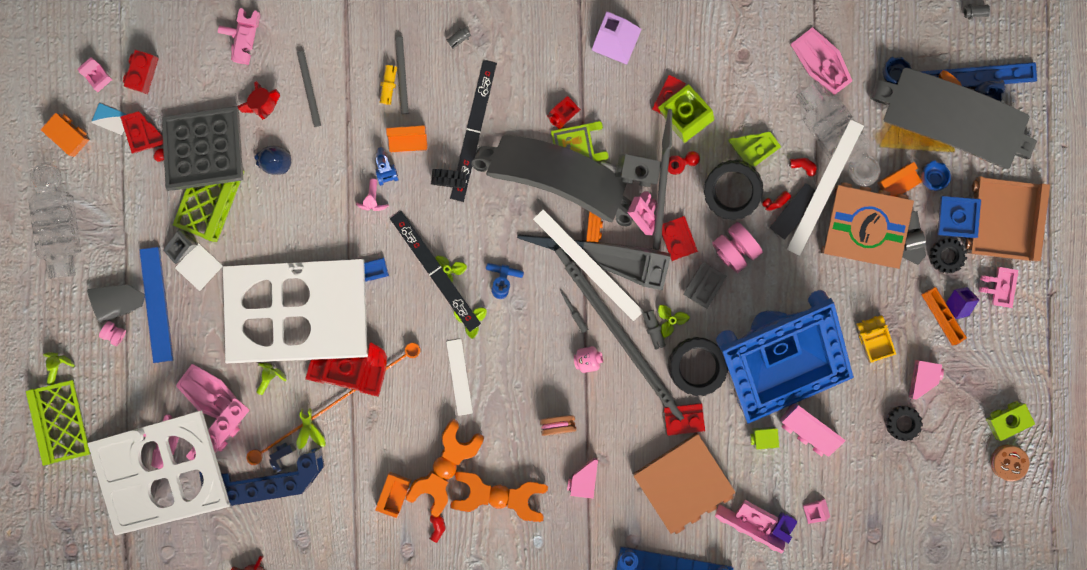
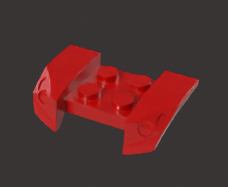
(357, 373)

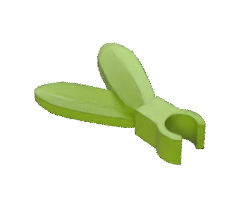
(309, 429)

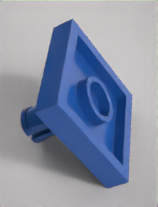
(959, 217)

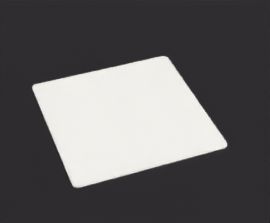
(198, 267)

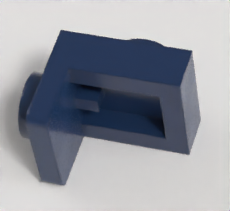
(282, 450)

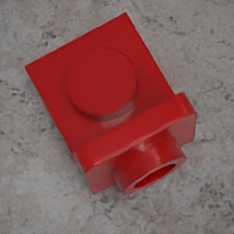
(563, 112)

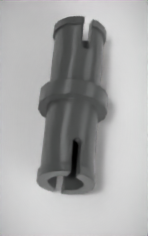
(654, 329)

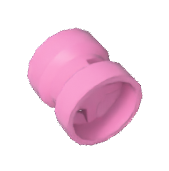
(112, 333)

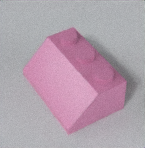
(811, 430)

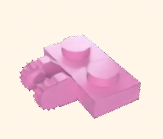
(642, 212)
(1004, 287)

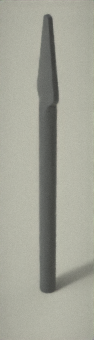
(666, 145)

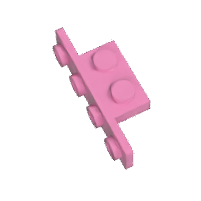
(225, 426)
(753, 522)

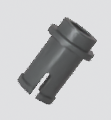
(976, 11)
(458, 37)

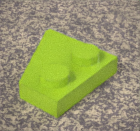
(755, 147)

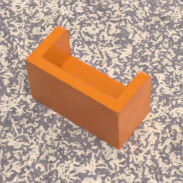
(393, 495)

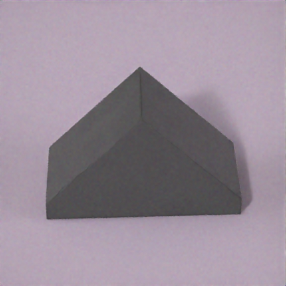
(180, 246)

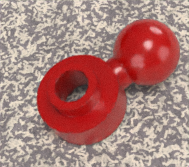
(692, 159)

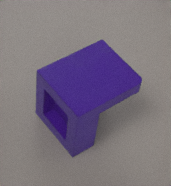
(962, 302)
(784, 527)

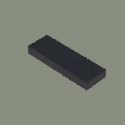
(793, 212)

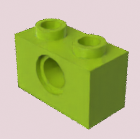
(1021, 420)

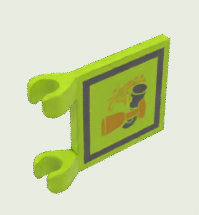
(579, 140)

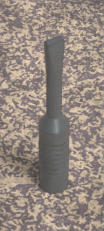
(576, 316)

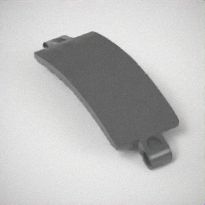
(956, 117)
(558, 172)

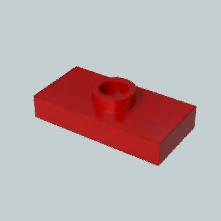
(669, 89)

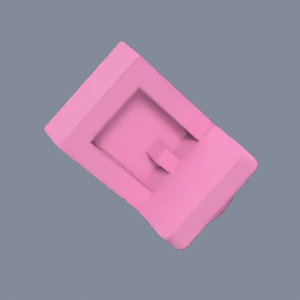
(94, 74)

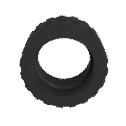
(730, 212)
(697, 389)

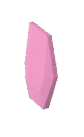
(822, 61)
(205, 391)

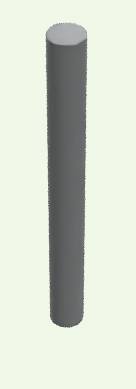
(402, 75)
(309, 89)

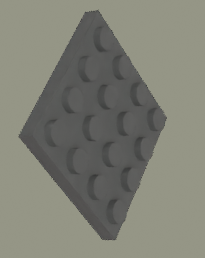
(202, 148)

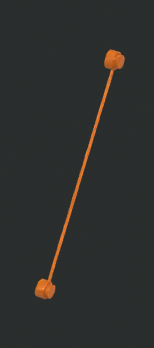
(255, 456)

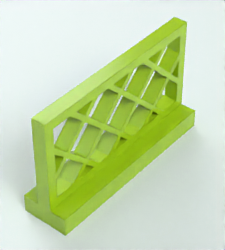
(219, 213)
(41, 428)

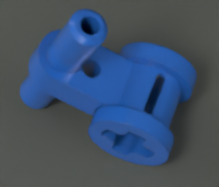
(385, 171)
(502, 280)

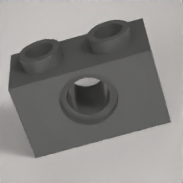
(649, 170)

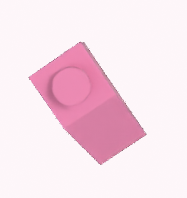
(924, 378)
(584, 480)

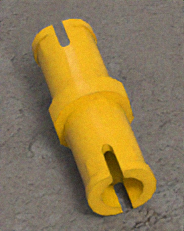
(388, 85)

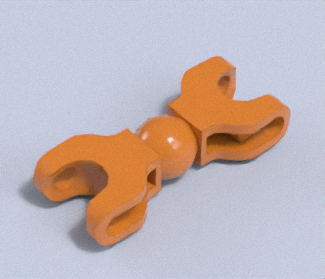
(444, 467)
(499, 496)

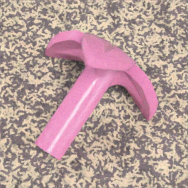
(370, 200)

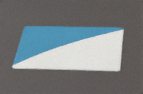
(108, 118)

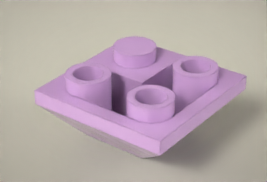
(616, 38)

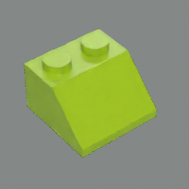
(689, 113)

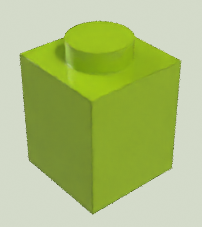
(765, 438)

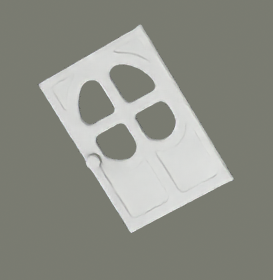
(333, 310)
(128, 482)

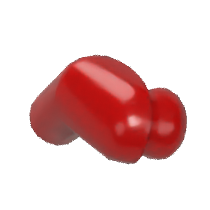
(805, 163)

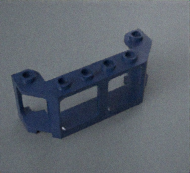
(275, 485)

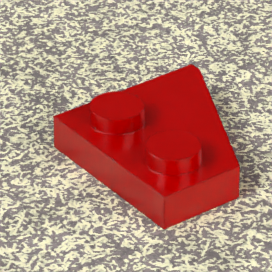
(140, 133)

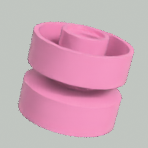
(741, 243)

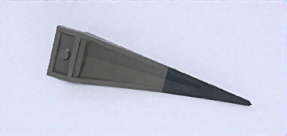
(633, 263)

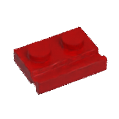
(678, 238)
(692, 421)

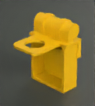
(875, 338)

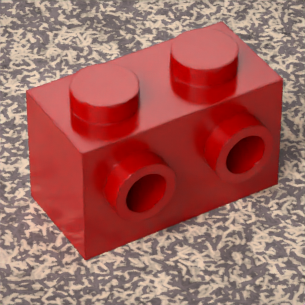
(140, 71)

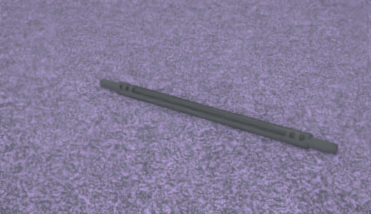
(619, 334)

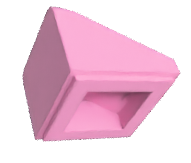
(816, 511)

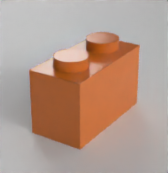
(65, 134)

